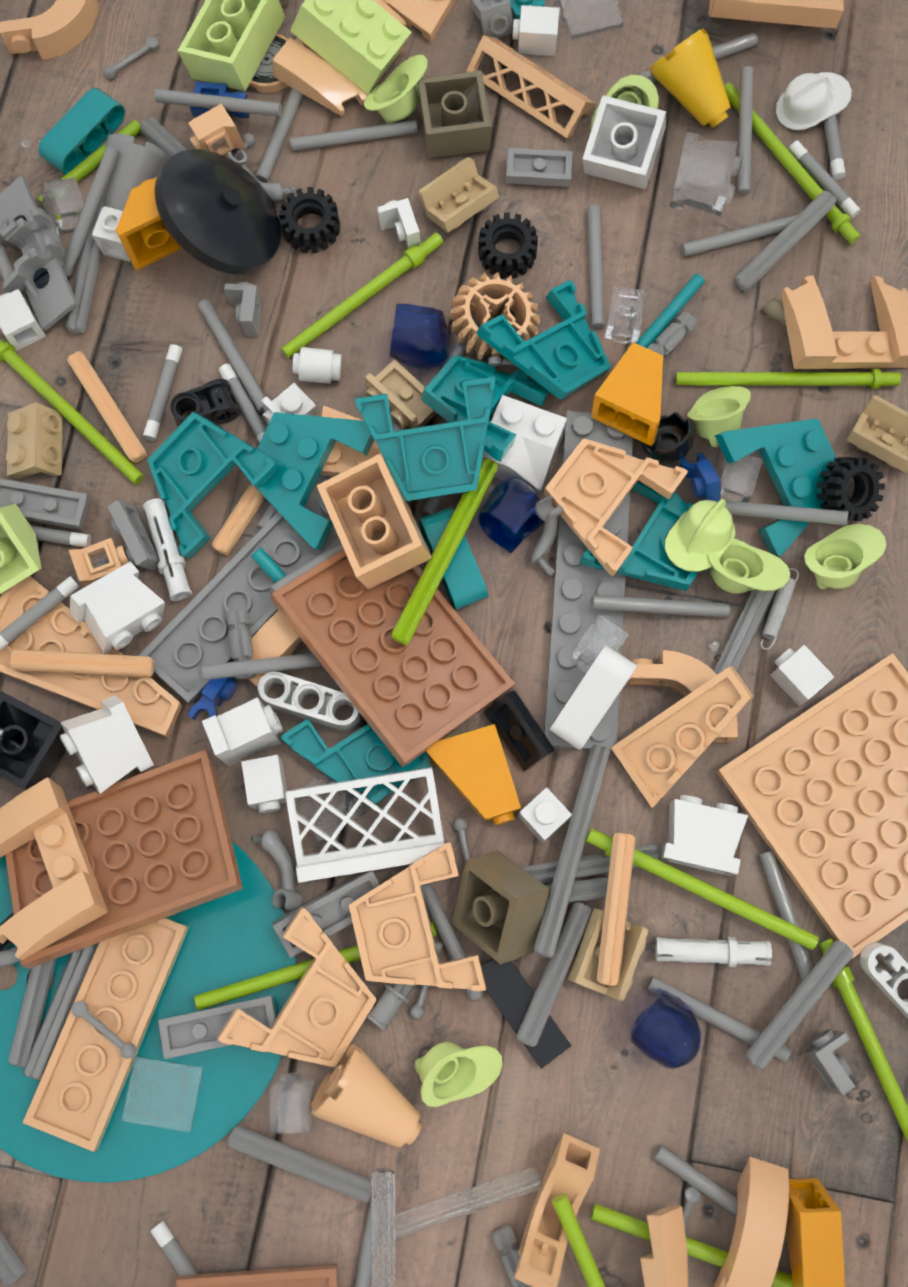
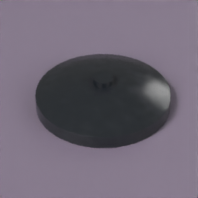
(217, 211)

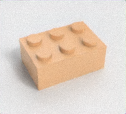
(373, 522)

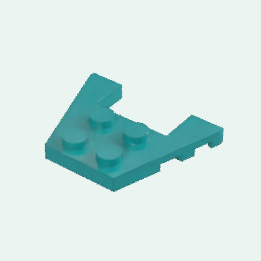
(558, 358)
(447, 398)
(302, 449)
(433, 457)
(794, 460)
(193, 464)
(648, 557)
(352, 758)

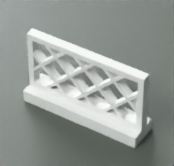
(369, 856)

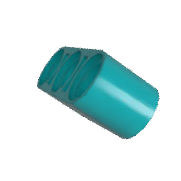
(81, 130)
(462, 576)

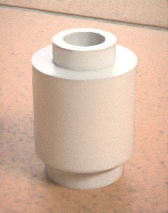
(317, 365)

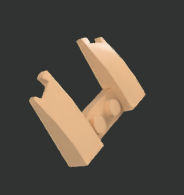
(315, 77)
(817, 347)
(75, 896)

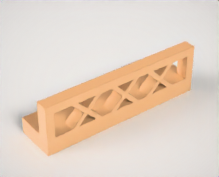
(538, 77)

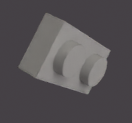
(539, 167)
(131, 527)

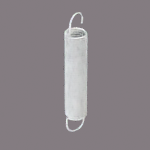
(778, 610)

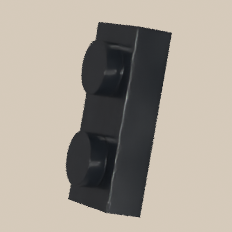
(519, 730)

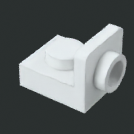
(400, 215)
(106, 235)
(290, 401)

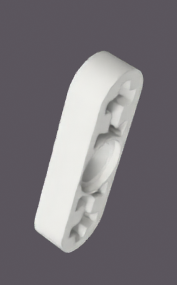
(886, 982)

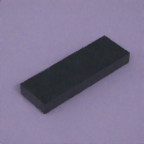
(513, 998)

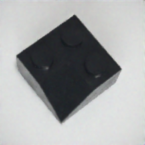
(28, 744)

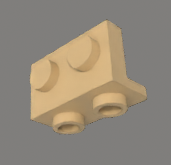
(457, 195)
(403, 394)
(883, 433)
(34, 441)
(587, 959)

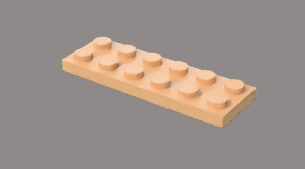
(85, 1066)

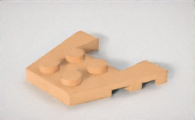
(594, 486)
(397, 932)
(321, 1010)

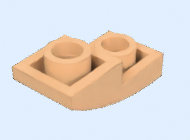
(272, 640)

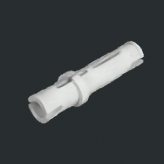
(171, 562)
(713, 951)

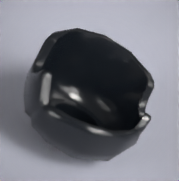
(672, 439)

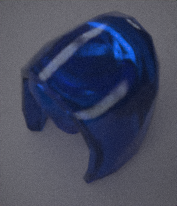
(419, 337)
(510, 513)
(667, 1031)

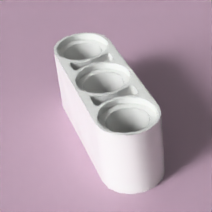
(295, 692)
(593, 697)

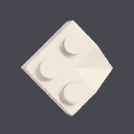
(624, 142)
(535, 441)

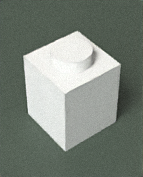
(537, 30)
(18, 320)
(800, 674)
(265, 783)
(544, 815)

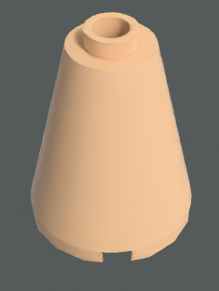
(366, 1101)

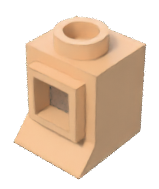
(215, 132)
(98, 560)

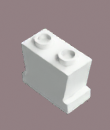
(117, 608)
(243, 731)
(105, 744)
(703, 836)

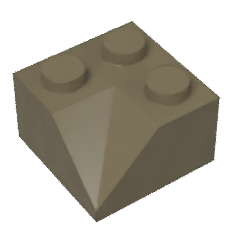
(454, 114)
(499, 906)

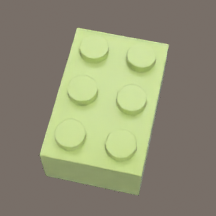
(352, 37)
(230, 40)

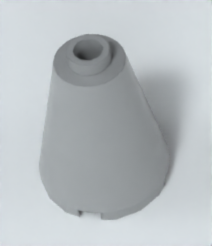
(132, 167)

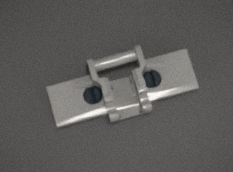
(42, 262)

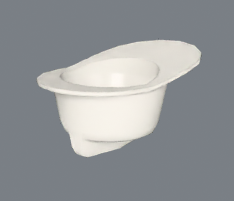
(812, 99)

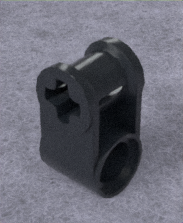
(205, 402)

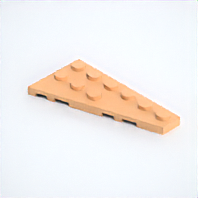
(58, 631)

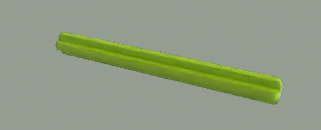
(442, 555)

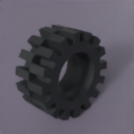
(305, 204)
(510, 229)
(865, 487)

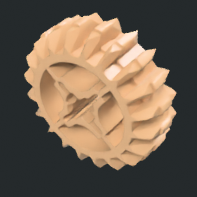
(487, 300)

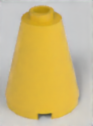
(694, 79)

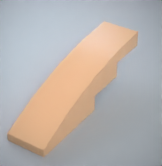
(668, 1262)

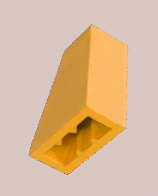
(632, 395)
(479, 773)
(814, 1235)

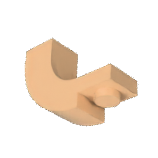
(53, 31)
(681, 674)
(758, 1226)
(544, 1238)

